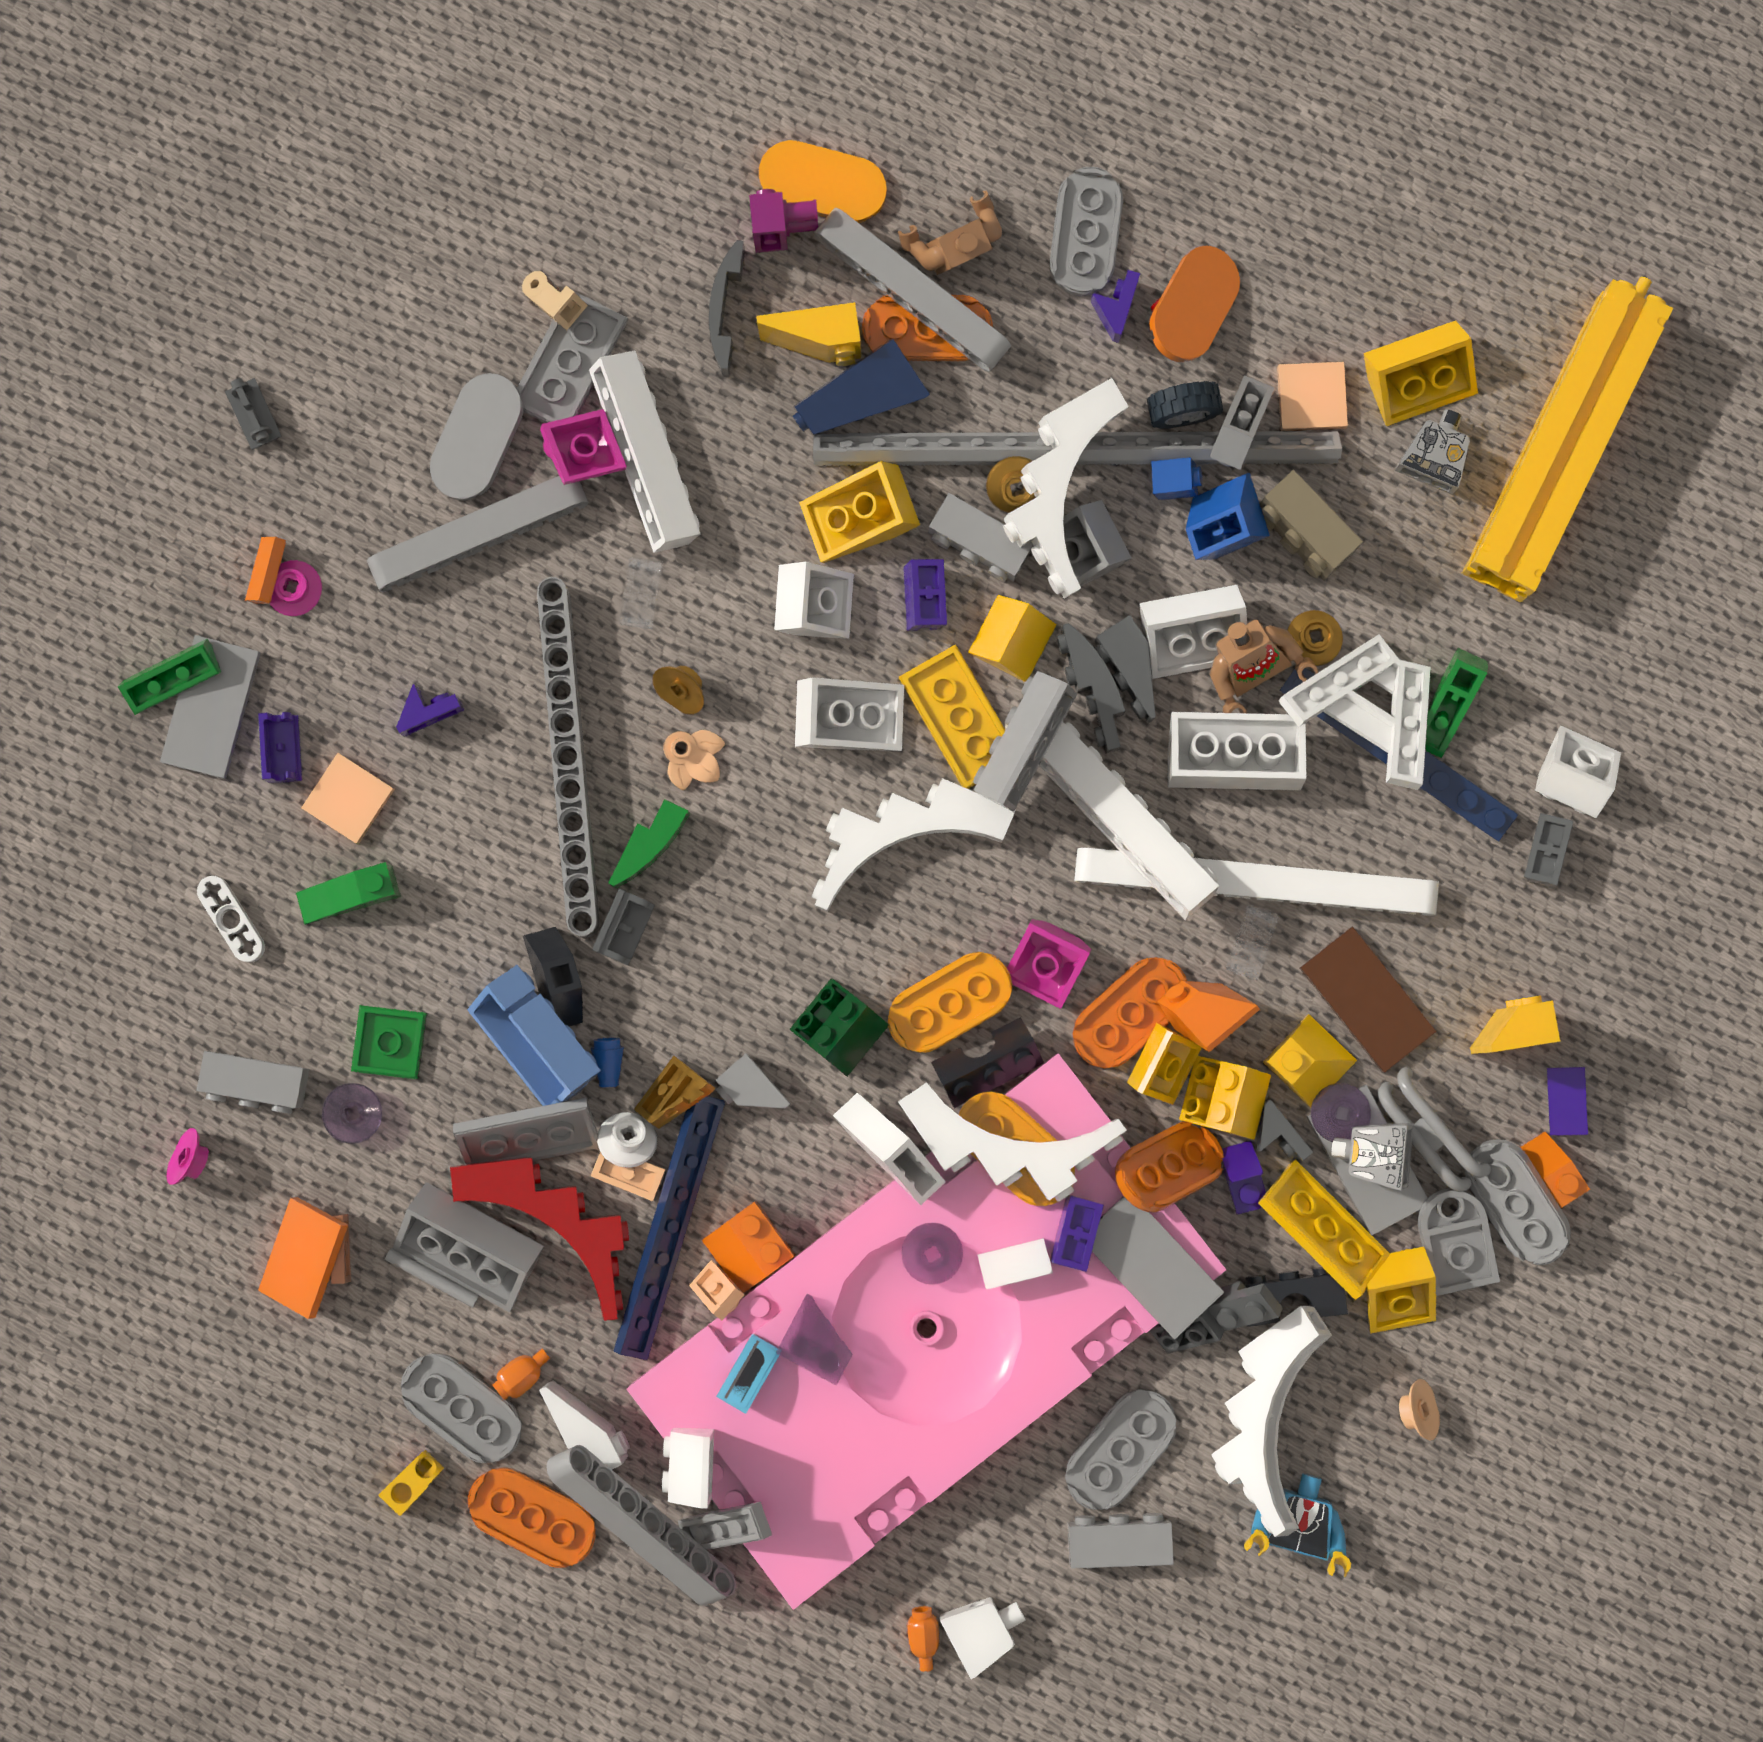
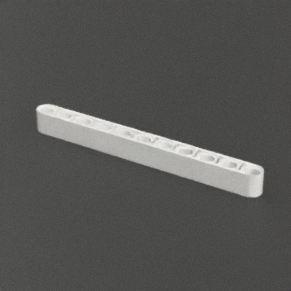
(1277, 883)

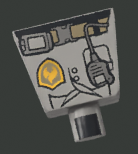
(1437, 453)

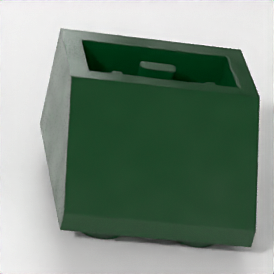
(839, 1027)

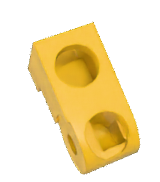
(411, 1482)

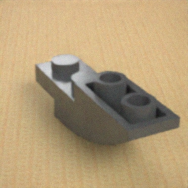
(1090, 673)
(1232, 1310)

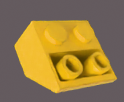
(1225, 1097)

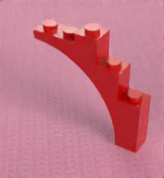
(593, 1238)

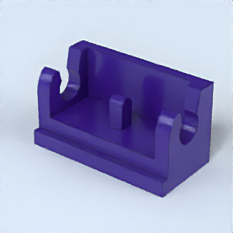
(925, 594)
(280, 747)
(1567, 1101)
(1076, 1233)

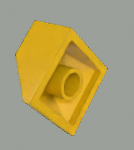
(1309, 1060)
(1402, 1291)

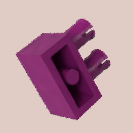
(775, 219)

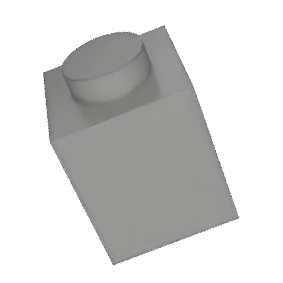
(749, 1086)

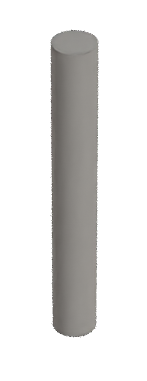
(431, 1277)

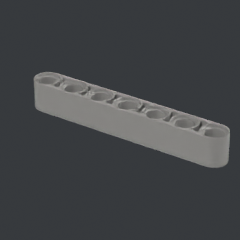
(912, 289)
(472, 532)
(641, 1525)

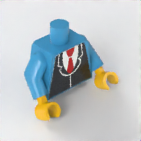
(1319, 1527)

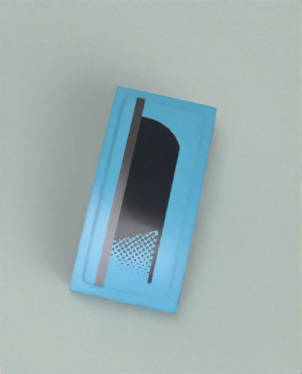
(748, 1373)

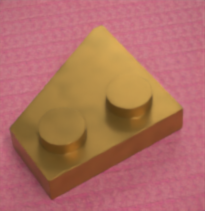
(672, 1093)

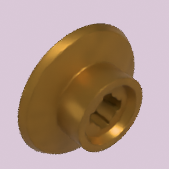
(999, 481)
(1329, 631)
(679, 688)

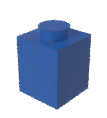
(1176, 478)

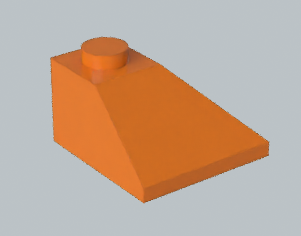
(1206, 1011)
(1555, 1169)

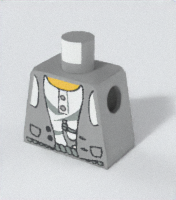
(1378, 1153)

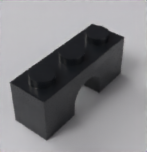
(1009, 1058)
(1318, 1289)

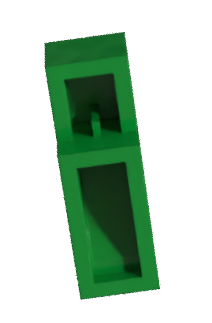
(649, 844)

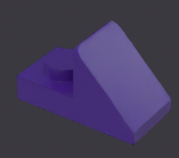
(1115, 312)
(419, 716)
(1243, 1176)

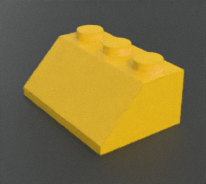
(1422, 372)
(1519, 1025)

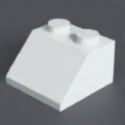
(813, 600)
(1579, 772)
(689, 1466)

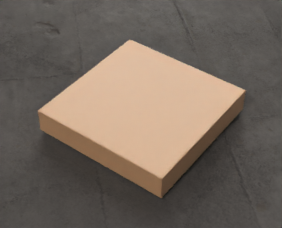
(1312, 396)
(348, 798)

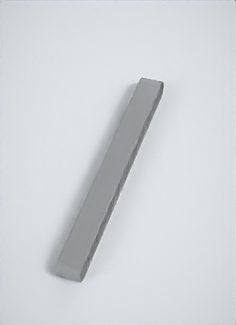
(559, 743)

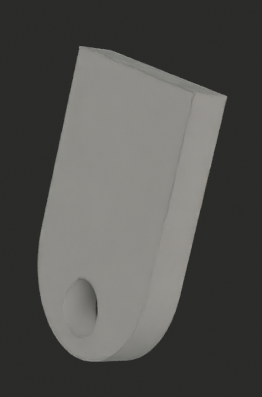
(1457, 1243)

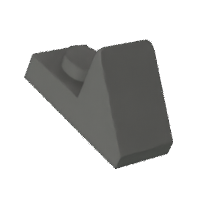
(1275, 1125)

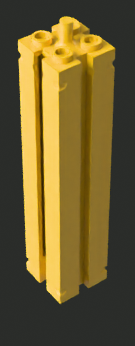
(1568, 439)

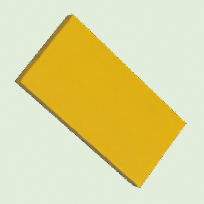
(954, 712)
(1324, 1228)

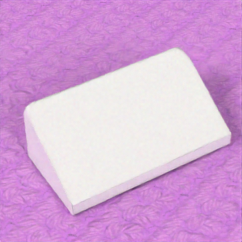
(1015, 1264)

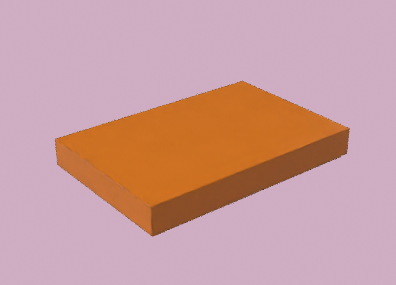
(303, 1257)

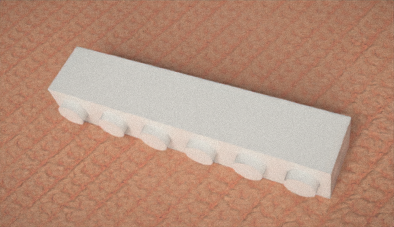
(646, 452)

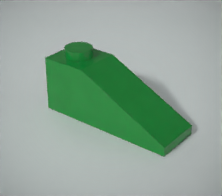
(1453, 699)
(348, 893)

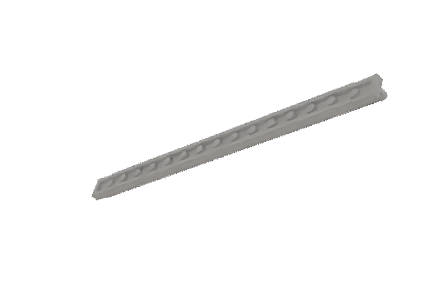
(1102, 448)

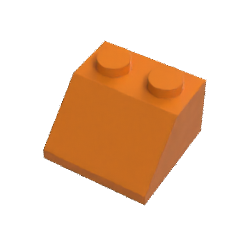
(748, 1247)

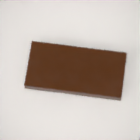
(1367, 999)

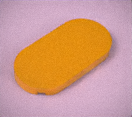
(826, 175)
(950, 1002)
(1007, 1119)

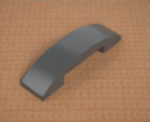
(730, 269)

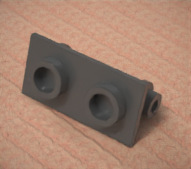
(252, 412)

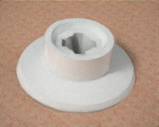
(625, 1152)

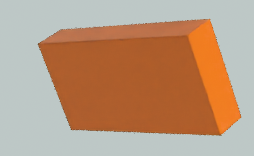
(265, 570)

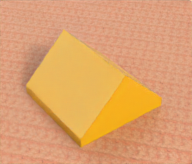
(1012, 637)
(1164, 1064)

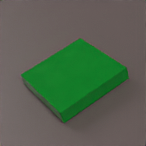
(388, 1042)

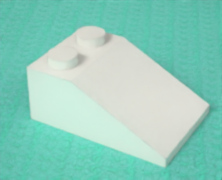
(849, 715)
(584, 1426)

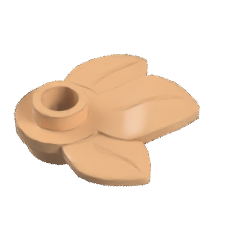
(696, 761)

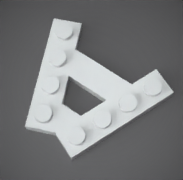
(1398, 734)

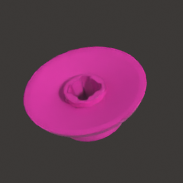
(306, 594)
(188, 1158)

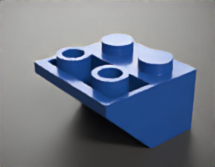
(1225, 519)

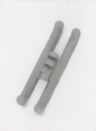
(1431, 1133)

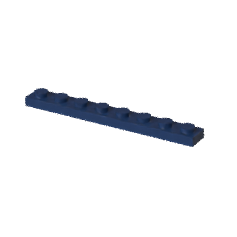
(1438, 779)
(668, 1228)

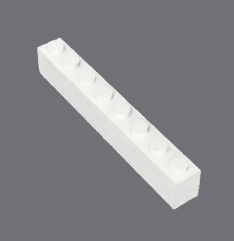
(1127, 822)

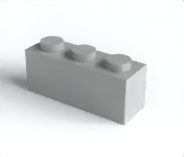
(1241, 422)
(978, 538)
(252, 1081)
(1120, 1541)

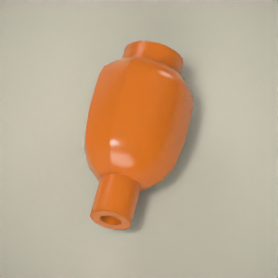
(519, 1375)
(923, 1636)

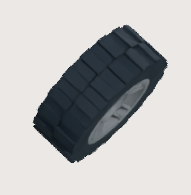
(1185, 404)

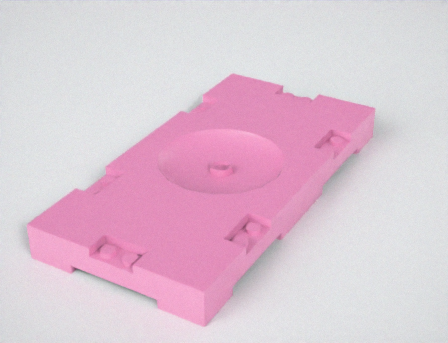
(910, 1407)

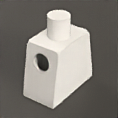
(981, 1632)

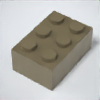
(1308, 526)

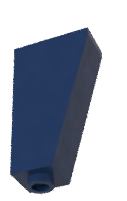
(864, 389)

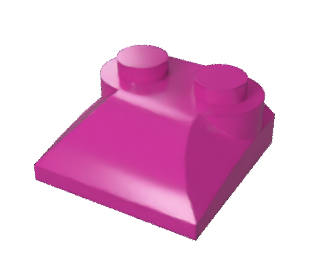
(582, 447)
(1048, 962)

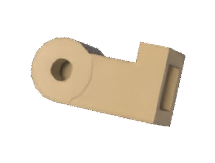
(561, 306)

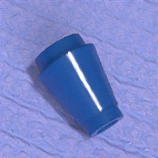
(608, 1057)

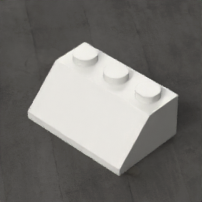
(1187, 627)

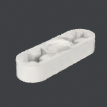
(217, 917)

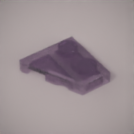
(815, 1344)

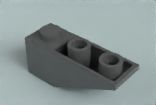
(1129, 657)

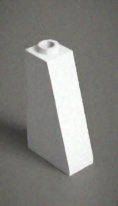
(889, 1148)

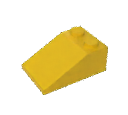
(819, 332)
(860, 511)

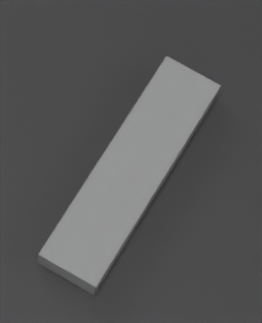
(727, 1526)

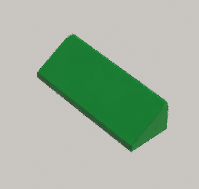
(170, 677)

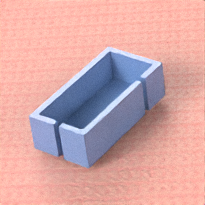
(533, 1038)

